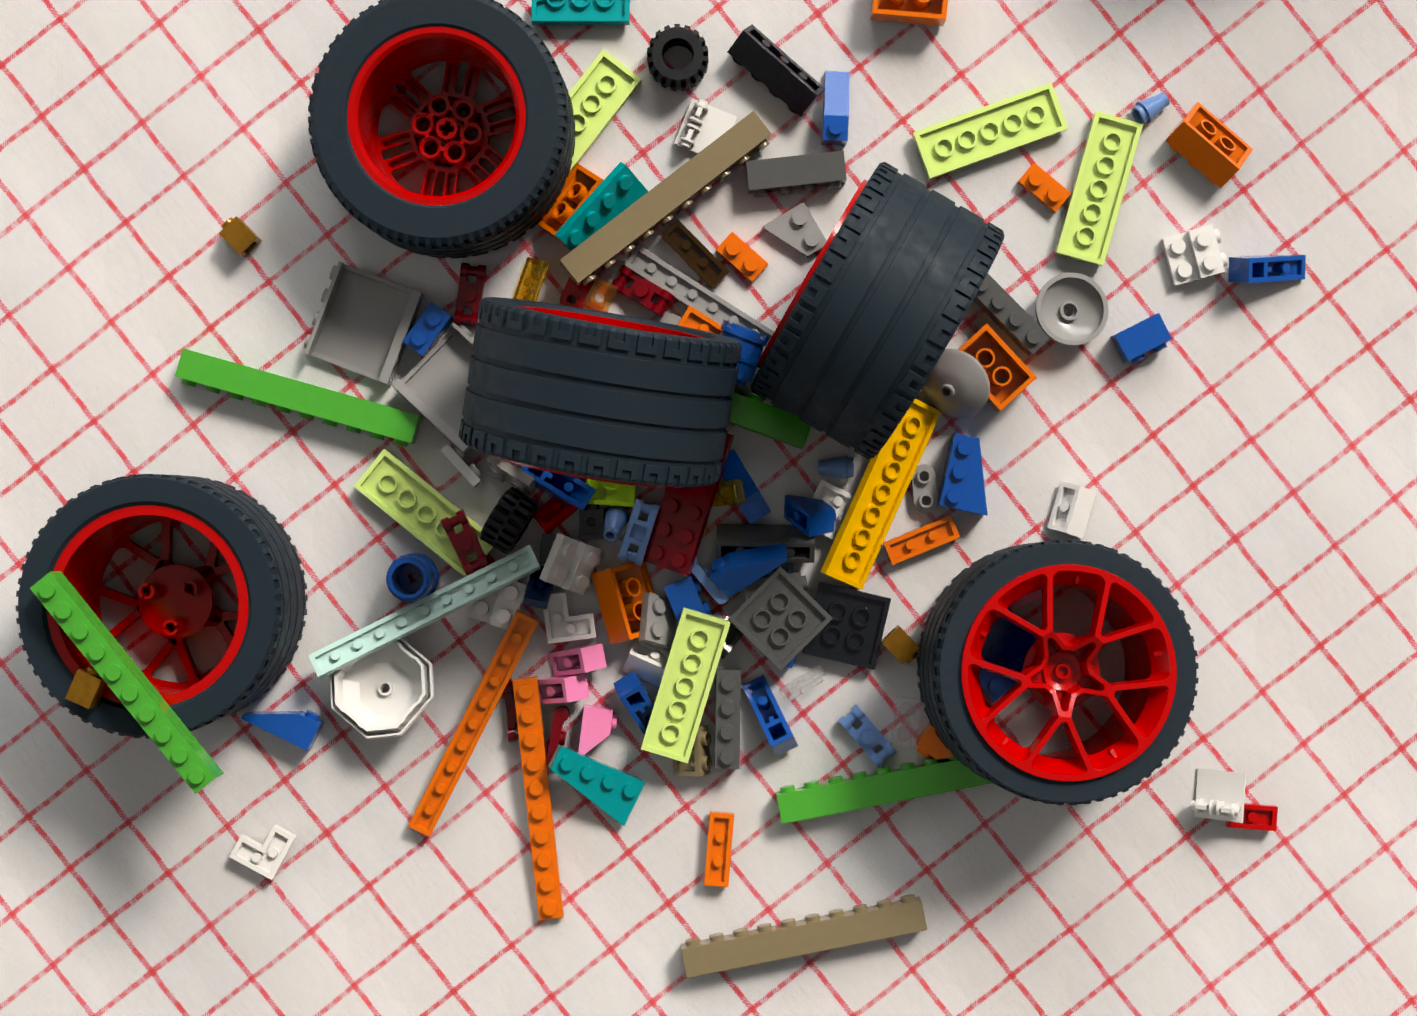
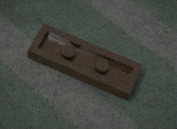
(694, 254)

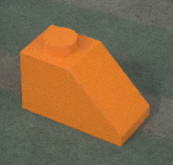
(931, 745)

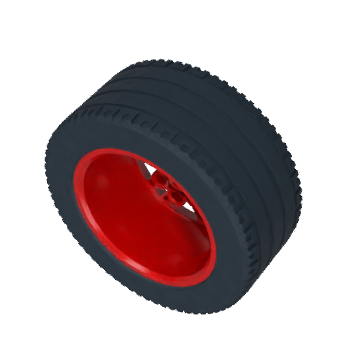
(361, 77)

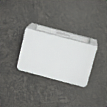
(1071, 509)
(647, 662)

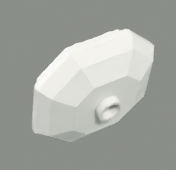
(359, 694)

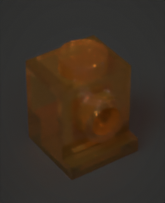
(601, 287)

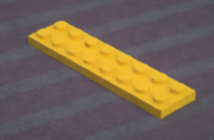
(879, 497)

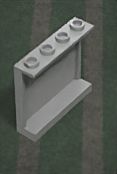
(363, 323)
(439, 384)

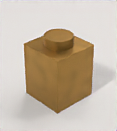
(239, 236)
(900, 645)
(86, 688)

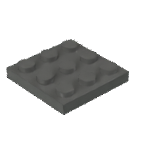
(780, 618)

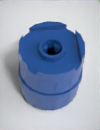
(751, 349)
(400, 584)

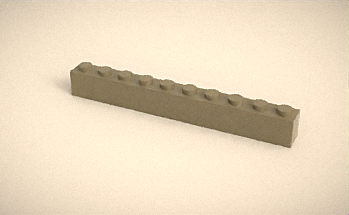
(665, 199)
(803, 936)

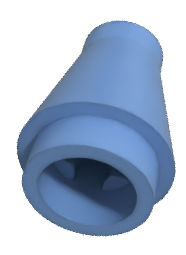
(1149, 108)
(837, 467)
(614, 521)

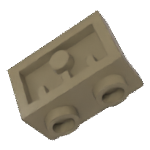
(700, 759)

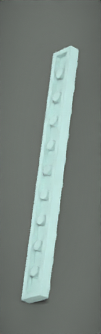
(424, 611)

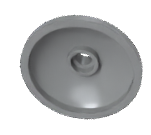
(1083, 299)
(965, 380)

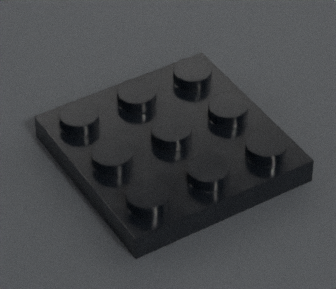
(855, 629)

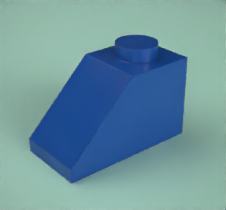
(809, 515)

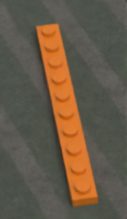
(473, 723)
(538, 797)

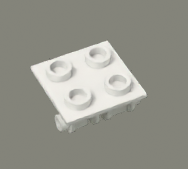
(703, 126)
(1219, 795)

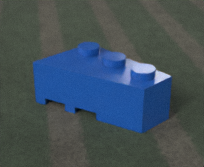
(963, 477)

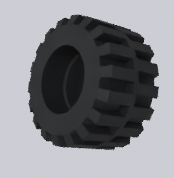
(677, 37)
(509, 520)

